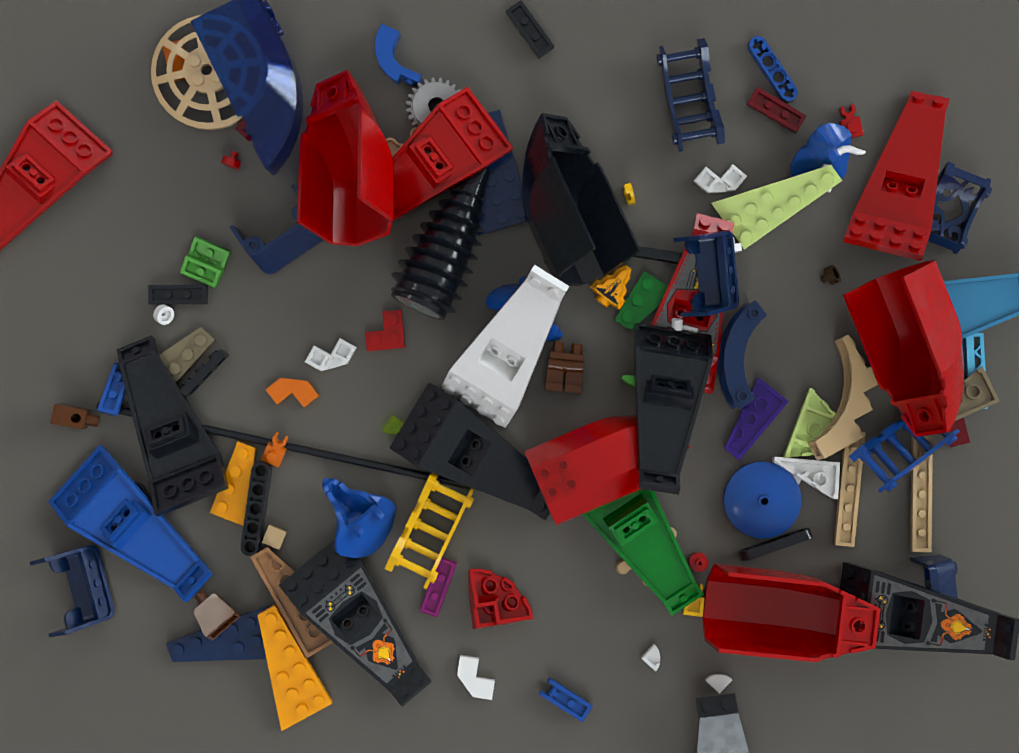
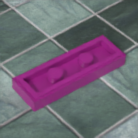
(436, 591)

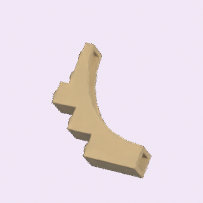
(857, 380)

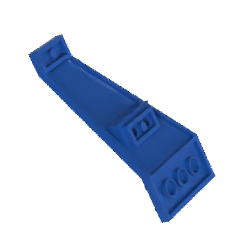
(99, 501)

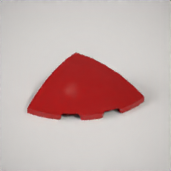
(495, 600)

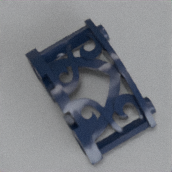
(947, 181)

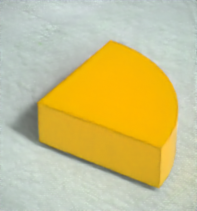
(629, 194)

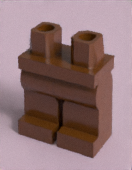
(562, 363)

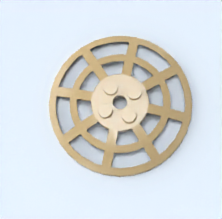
(198, 82)

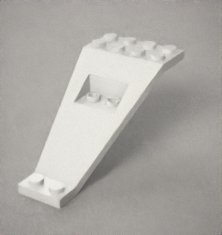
(503, 356)

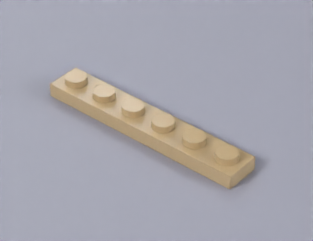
(848, 496)
(921, 500)

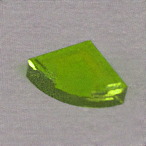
(393, 425)

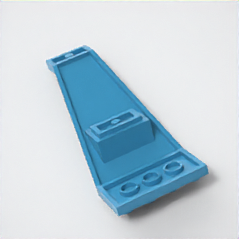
(984, 301)

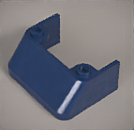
(280, 250)
(715, 273)
(938, 573)
(87, 586)

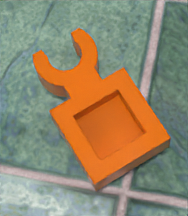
(275, 451)

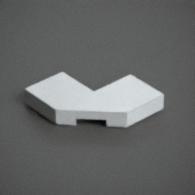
(711, 183)
(324, 361)
(477, 686)

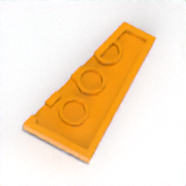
(232, 502)

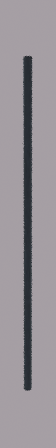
(320, 453)

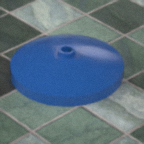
(744, 496)

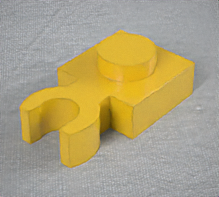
(696, 607)

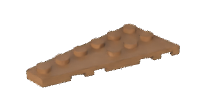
(274, 572)

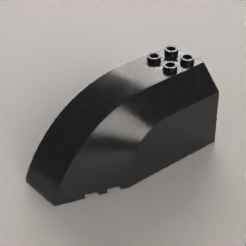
(572, 206)

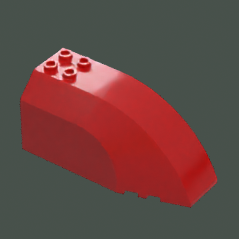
(344, 167)
(912, 344)
(587, 467)
(784, 615)

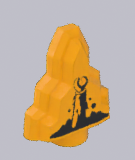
(612, 288)

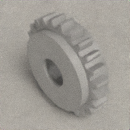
(419, 101)

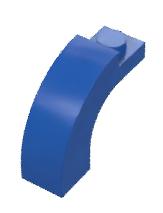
(385, 45)

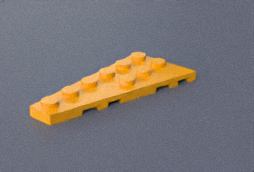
(293, 679)

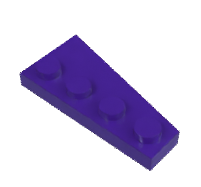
(754, 418)

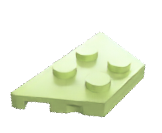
(810, 423)

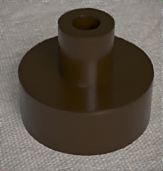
(831, 275)

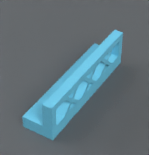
(969, 354)

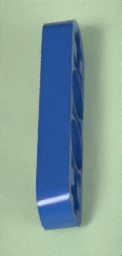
(776, 67)

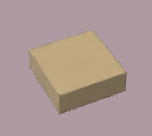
(274, 537)

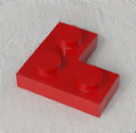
(391, 337)

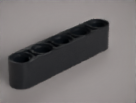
(250, 515)

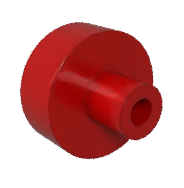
(231, 161)
(695, 558)

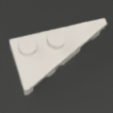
(818, 474)

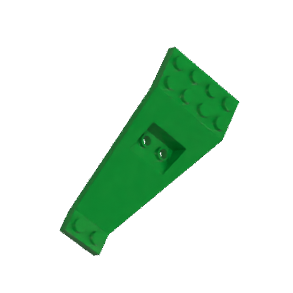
(648, 547)

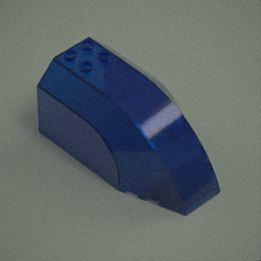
(256, 74)

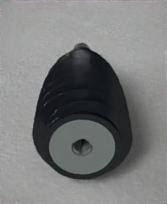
(443, 251)

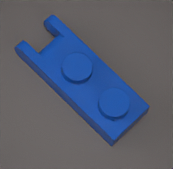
(113, 393)
(567, 700)

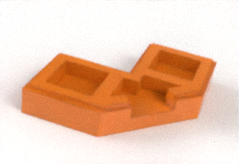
(285, 387)

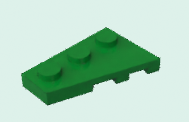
(642, 301)

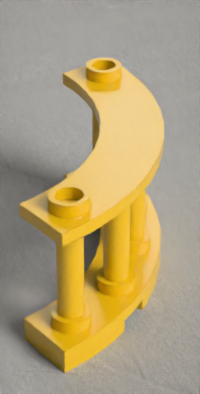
(414, 522)

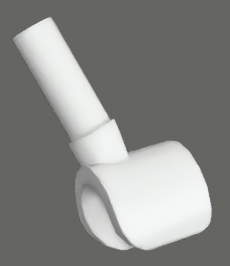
(677, 324)

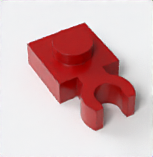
(850, 122)

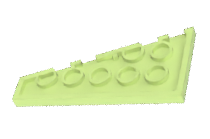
(769, 206)

